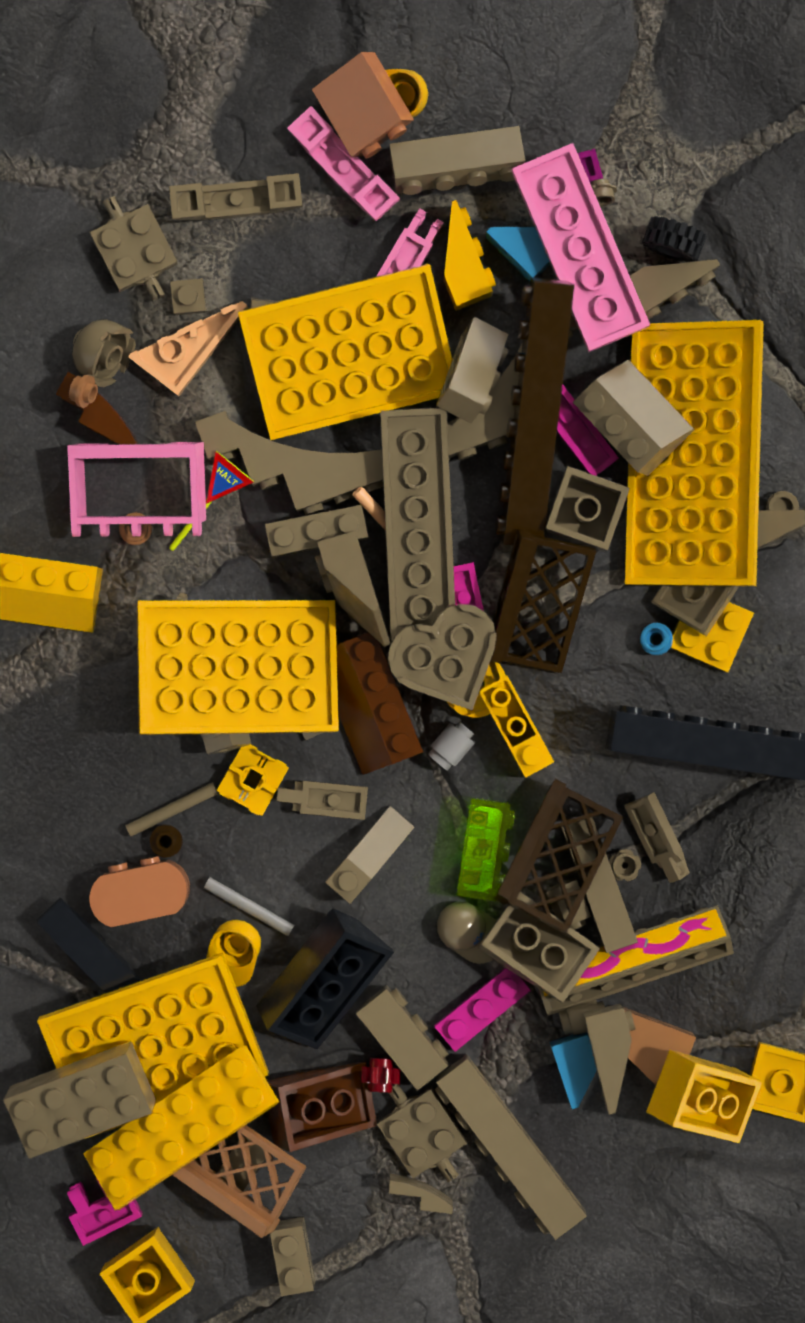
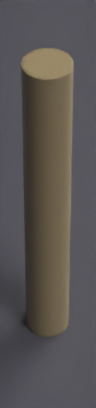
(171, 809)

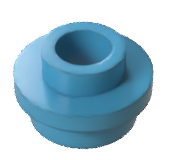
(647, 635)

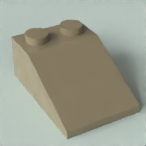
(348, 578)
(539, 951)

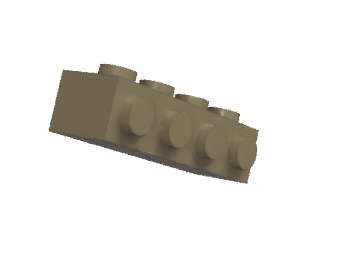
(456, 160)

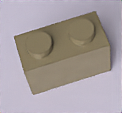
(293, 1257)

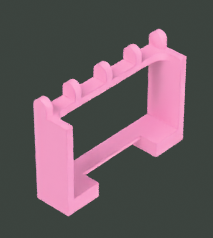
(81, 451)

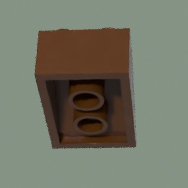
(320, 1106)

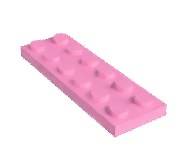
(580, 246)

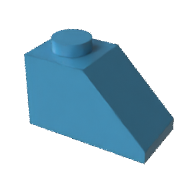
(521, 248)
(575, 1065)

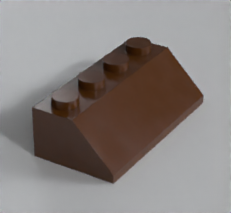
(372, 706)

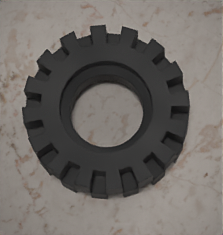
(674, 239)

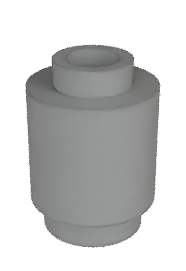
(451, 745)

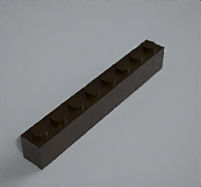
(536, 407)

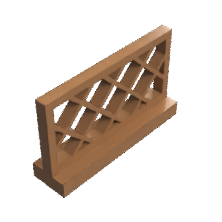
(230, 1198)

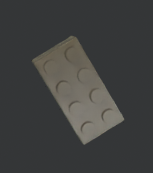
(80, 1100)

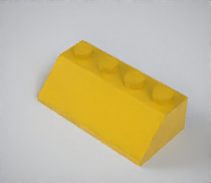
(49, 592)

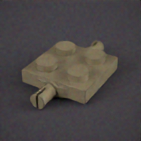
(133, 248)
(422, 1132)

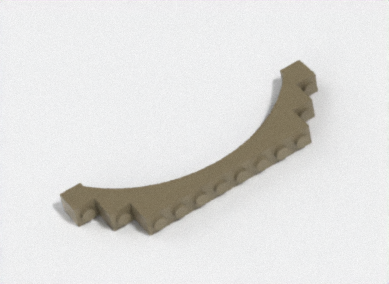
(324, 477)

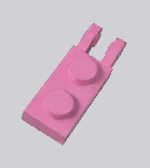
(410, 248)

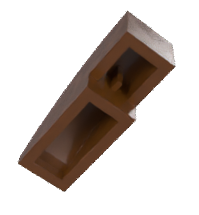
(99, 416)

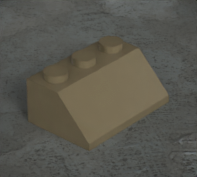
(634, 417)

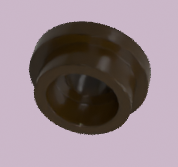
(173, 833)

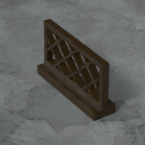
(513, 591)
(530, 851)

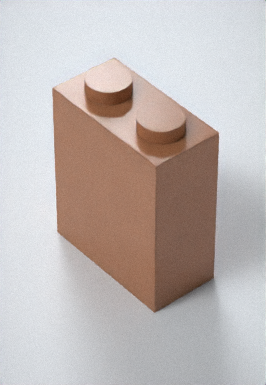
(363, 105)

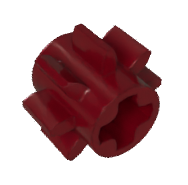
(380, 1075)

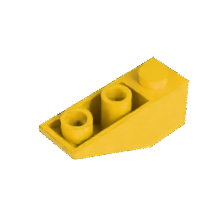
(464, 272)
(516, 726)

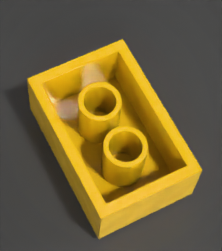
(704, 1096)

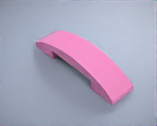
(346, 171)

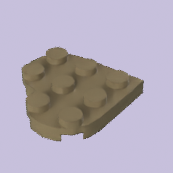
(445, 657)

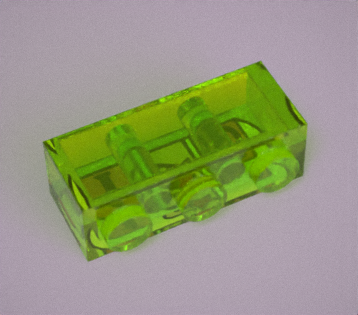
(484, 848)

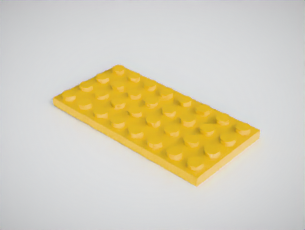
(700, 506)

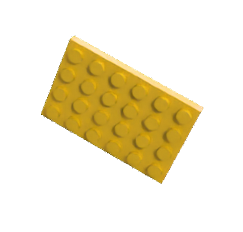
(347, 351)
(237, 667)
(174, 1020)

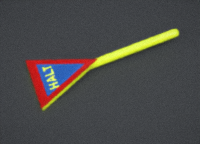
(224, 480)

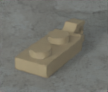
(326, 799)
(657, 836)

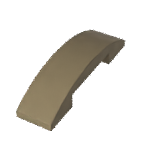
(236, 199)

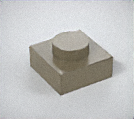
(188, 297)

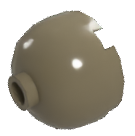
(102, 350)

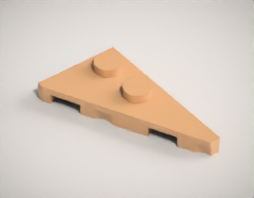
(179, 357)

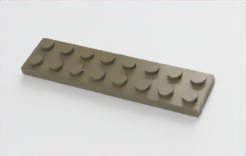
(417, 515)

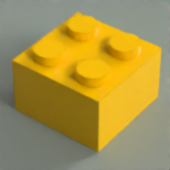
(147, 1277)

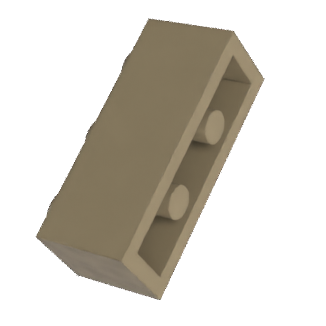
(473, 370)
(304, 532)
(403, 1036)

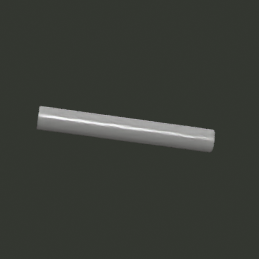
(248, 906)

